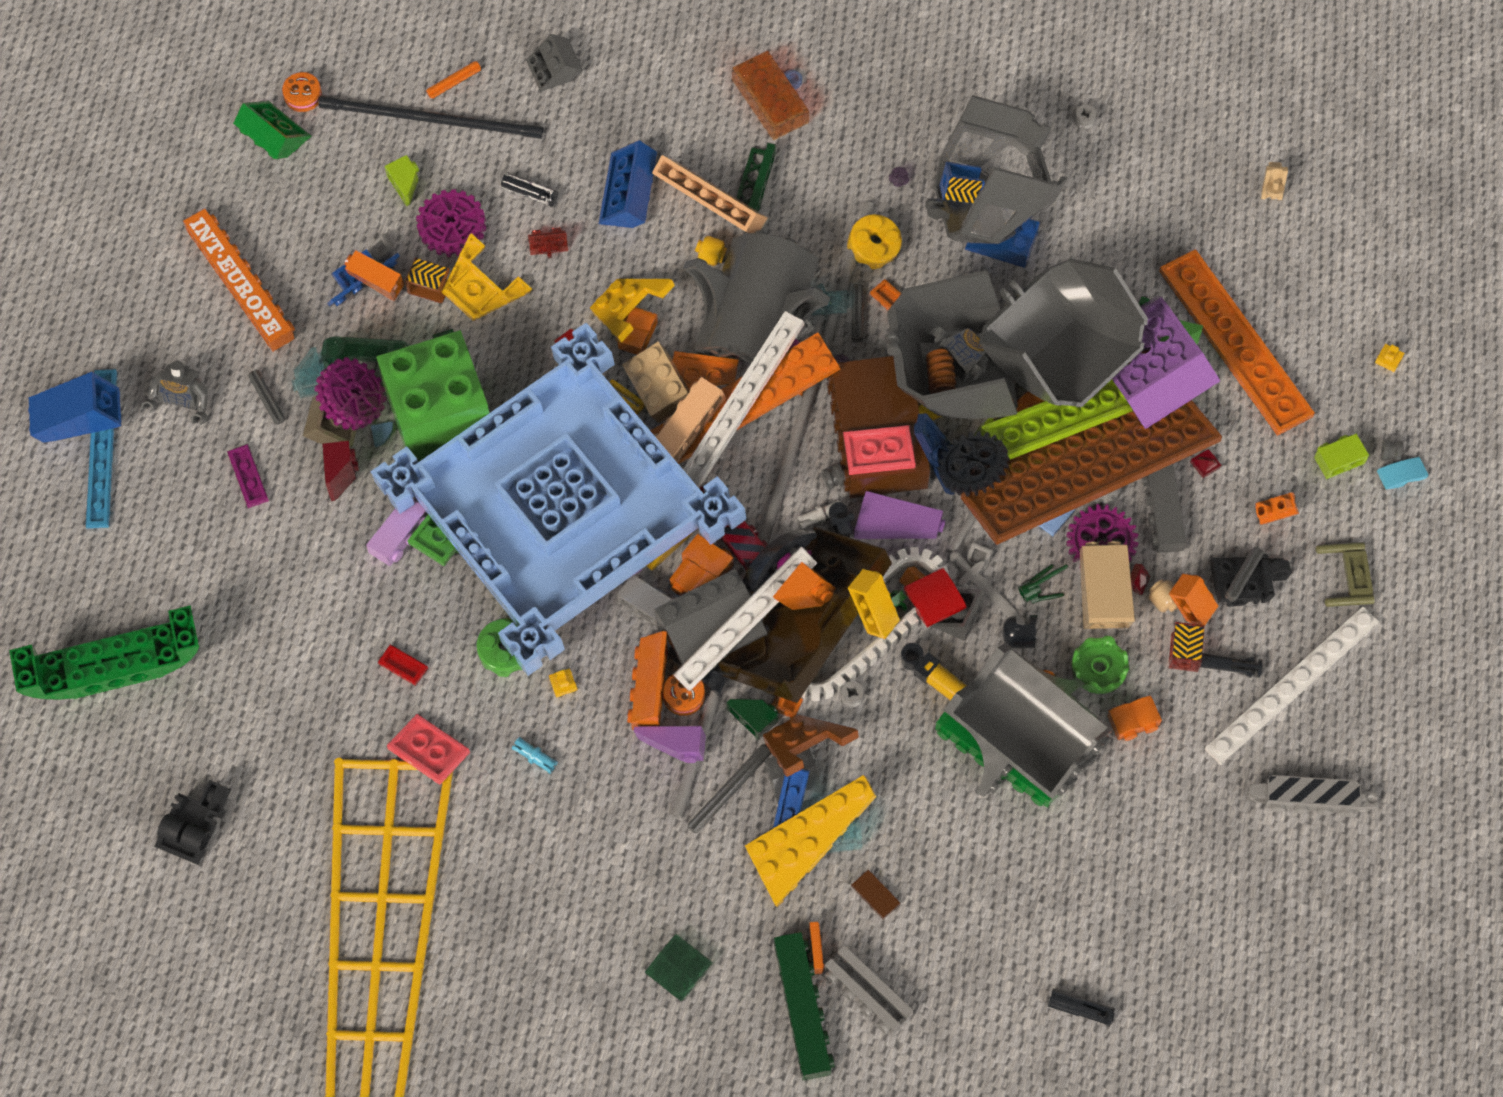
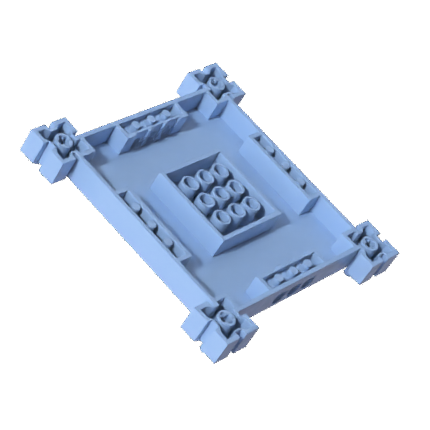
(558, 497)

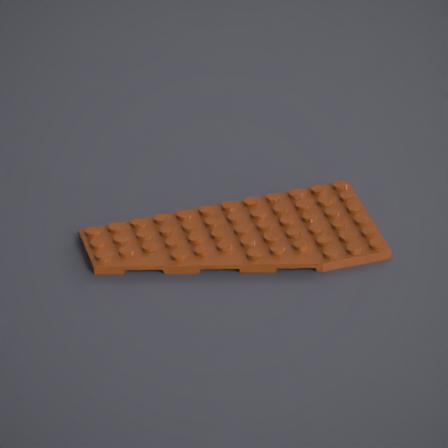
(1086, 468)

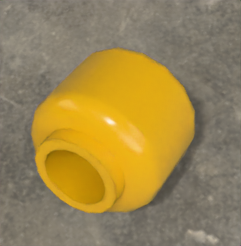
(711, 250)

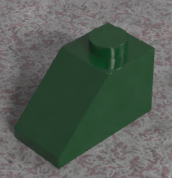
(754, 715)

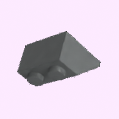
(776, 776)

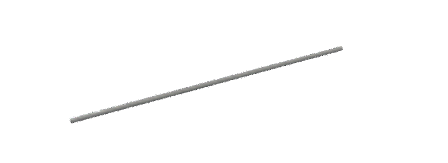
(772, 511)

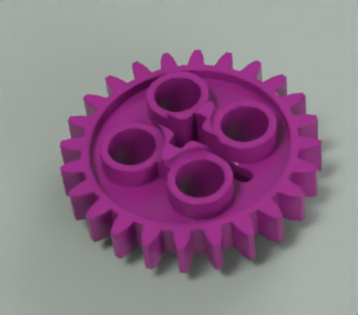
(1089, 525)

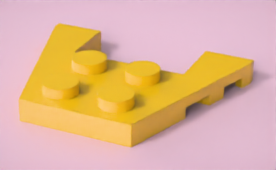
(474, 290)
(622, 298)

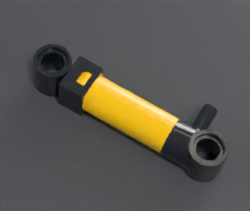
(931, 671)

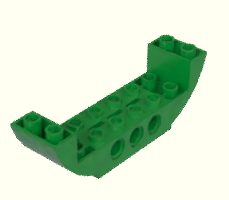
(107, 661)

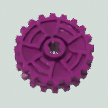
(449, 221)
(350, 393)

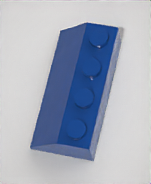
(628, 186)

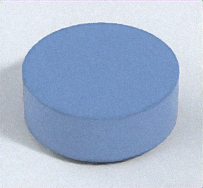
(794, 78)

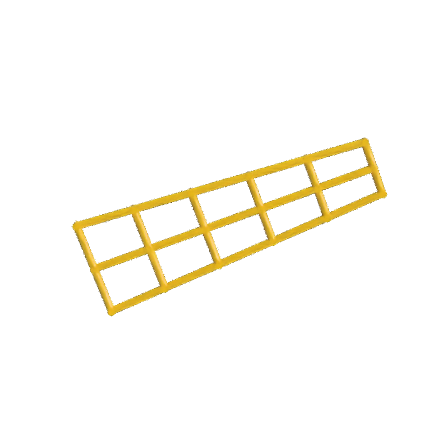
(381, 898)

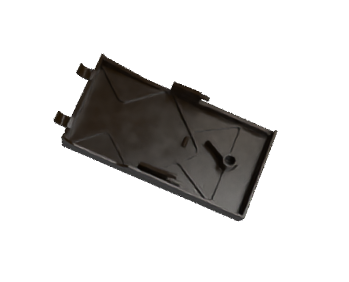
(804, 638)

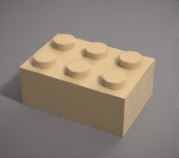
(657, 381)

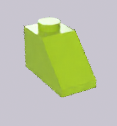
(403, 177)

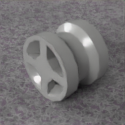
(1082, 121)
(850, 699)

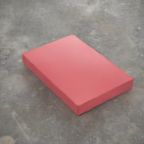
(879, 449)
(428, 749)

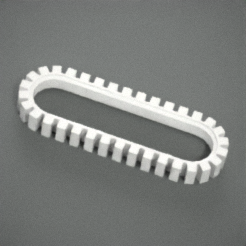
(880, 645)

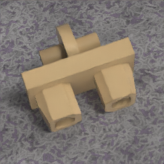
(1274, 181)

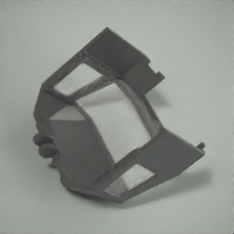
(1016, 178)

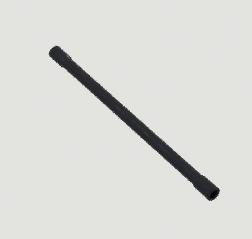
(337, 104)

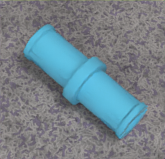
(534, 755)

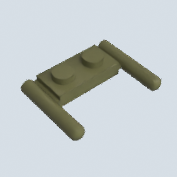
(1356, 573)

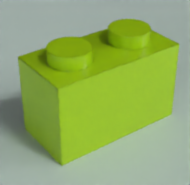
(1341, 455)

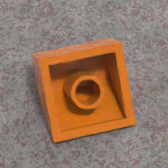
(804, 589)

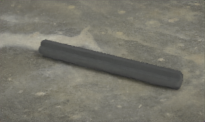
(729, 789)

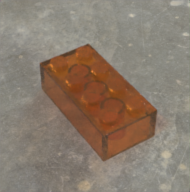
(770, 95)

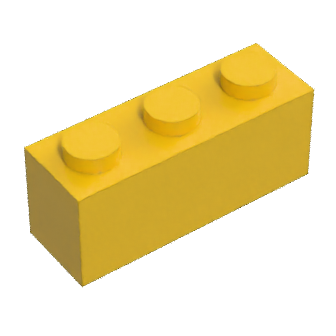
(874, 603)

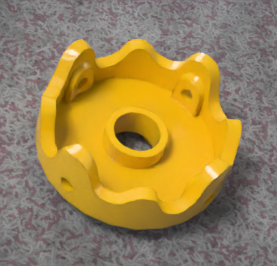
(871, 253)

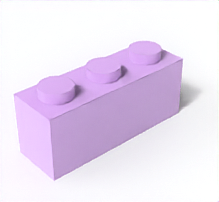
(393, 534)

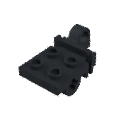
(1259, 584)
(191, 823)

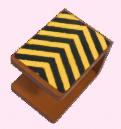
(426, 280)

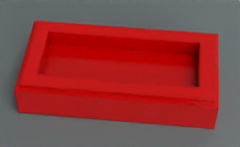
(402, 665)

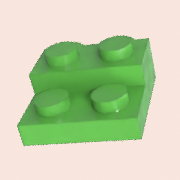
(432, 542)

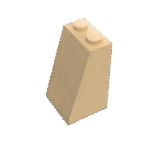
(1106, 586)

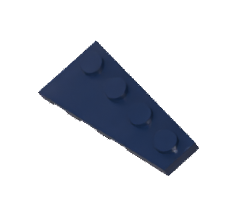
(932, 443)

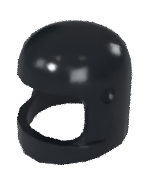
(1020, 635)

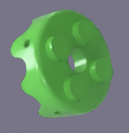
(1103, 651)
(490, 654)

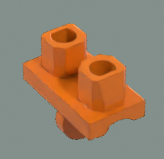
(1276, 508)

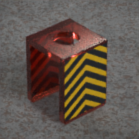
(1186, 647)

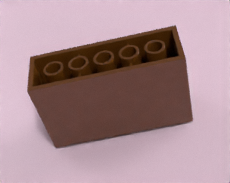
(868, 398)

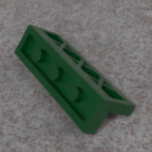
(763, 176)

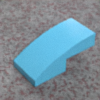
(1402, 472)

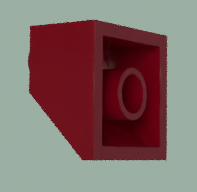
(339, 467)

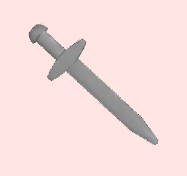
(973, 574)

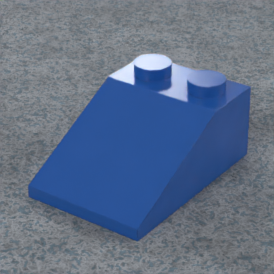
(1014, 250)

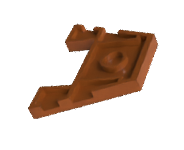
(801, 734)

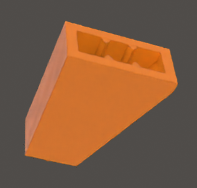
(374, 275)

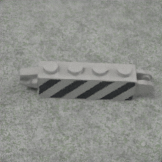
(1312, 794)

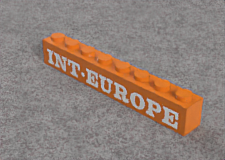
(239, 280)

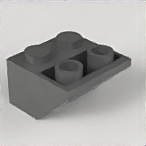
(554, 62)

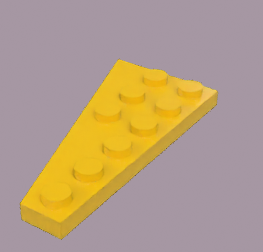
(802, 841)

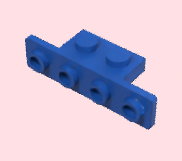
(349, 283)

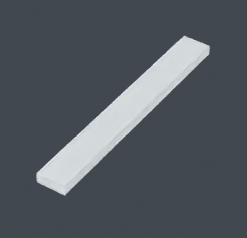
(739, 623)

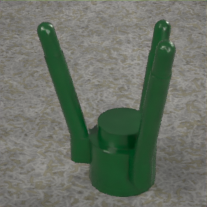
(1031, 589)

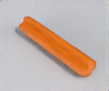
(453, 79)

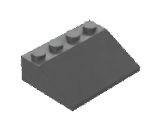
(701, 612)

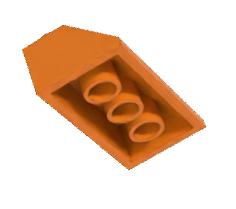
(649, 679)

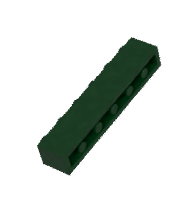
(802, 1006)

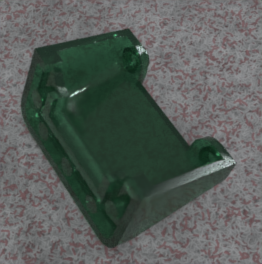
(359, 348)

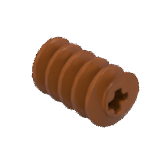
(940, 371)

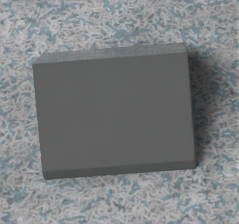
(961, 622)

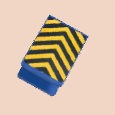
(961, 182)

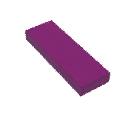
(247, 476)

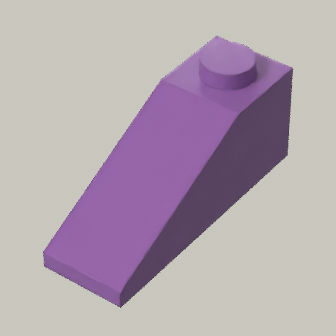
(680, 742)

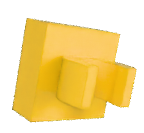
(1389, 357)
(562, 682)

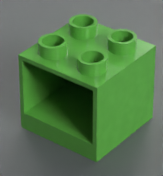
(432, 392)

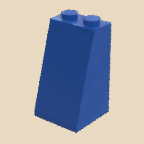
(75, 409)

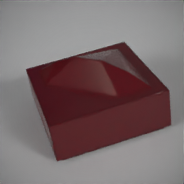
(1205, 463)
(1139, 578)

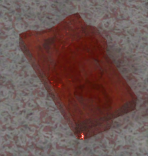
(548, 242)

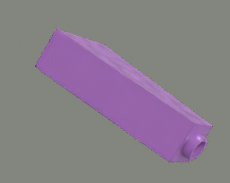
(896, 519)

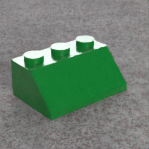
(270, 129)

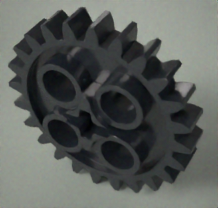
(973, 463)

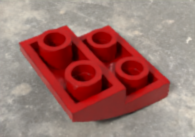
(935, 597)

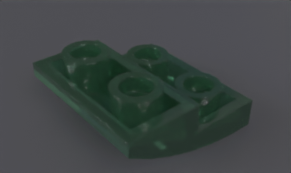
(678, 967)

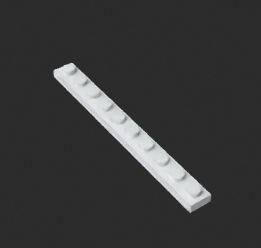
(743, 398)
(1291, 685)

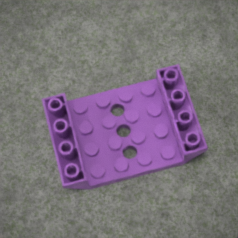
(1169, 372)

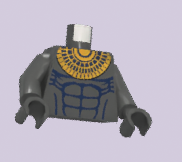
(965, 349)
(179, 387)

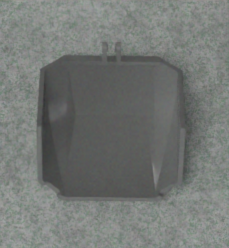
(954, 305)
(1066, 331)

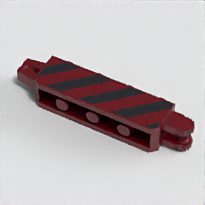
(743, 543)

